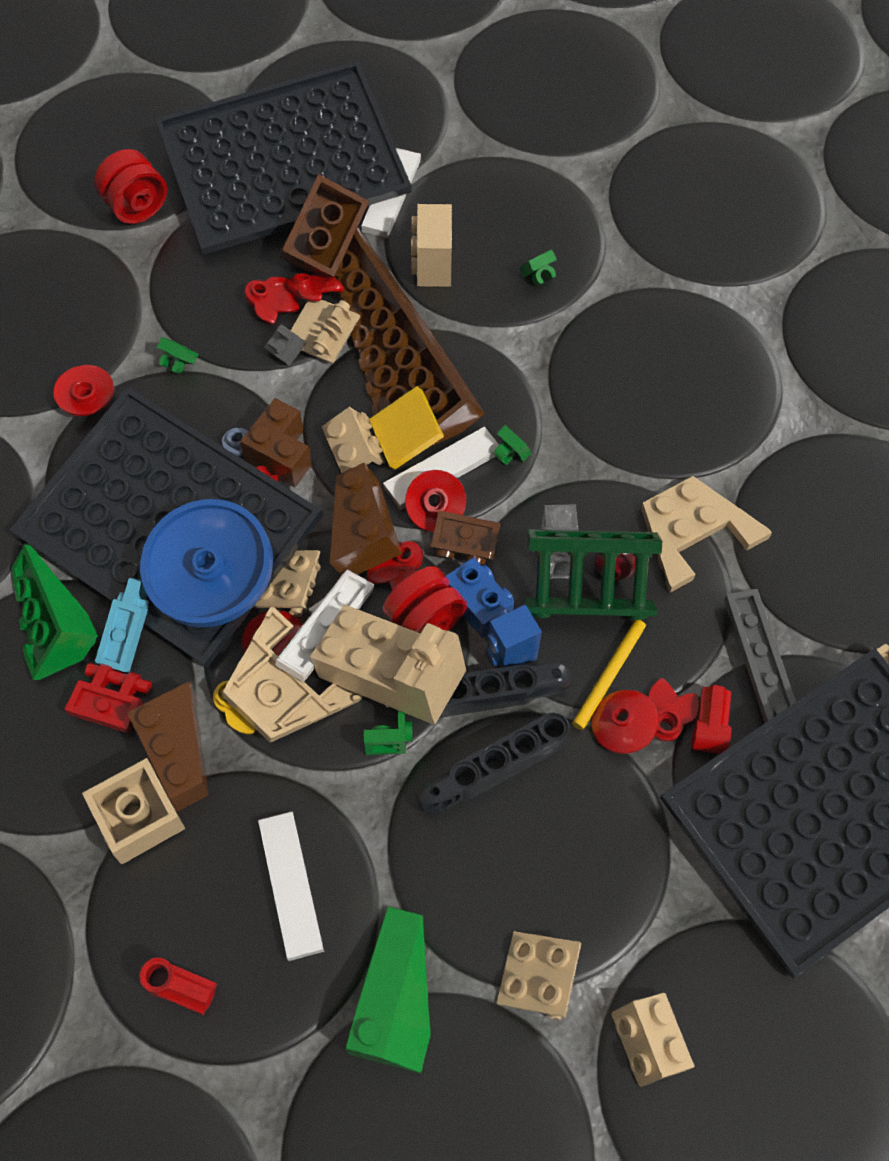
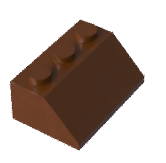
(324, 228)

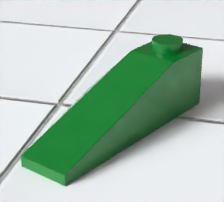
(53, 619)
(393, 1006)

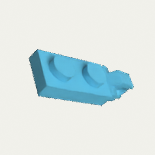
(123, 627)

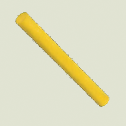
(608, 675)

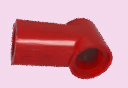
(711, 728)
(181, 986)

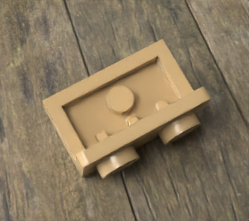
(352, 440)
(652, 1039)

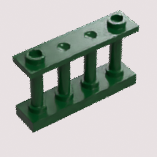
(609, 546)

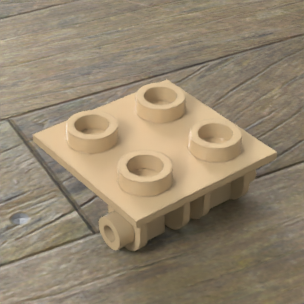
(325, 328)
(293, 584)
(539, 974)

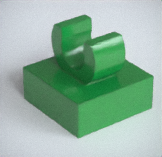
(538, 265)
(177, 352)
(511, 446)

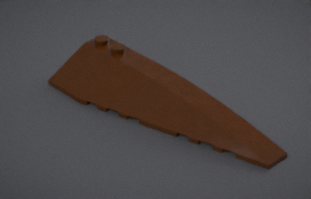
(397, 344)

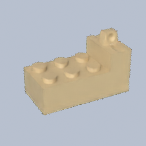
(391, 662)

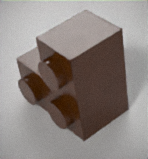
(275, 445)

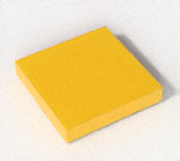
(406, 427)

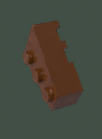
(361, 523)
(173, 743)

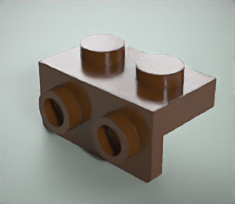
(465, 536)

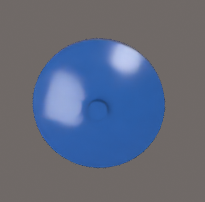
(206, 563)

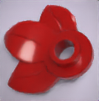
(312, 286)
(273, 299)
(397, 569)
(672, 709)

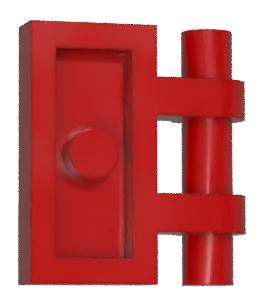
(103, 705)

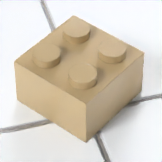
(432, 244)
(133, 811)

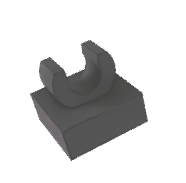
(285, 345)

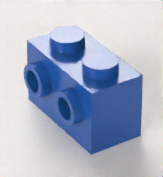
(482, 594)
(513, 638)

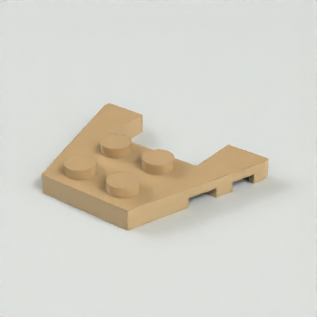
(688, 516)
(270, 696)

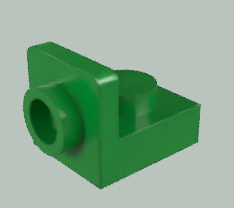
(386, 740)

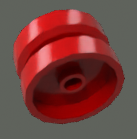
(130, 186)
(424, 600)

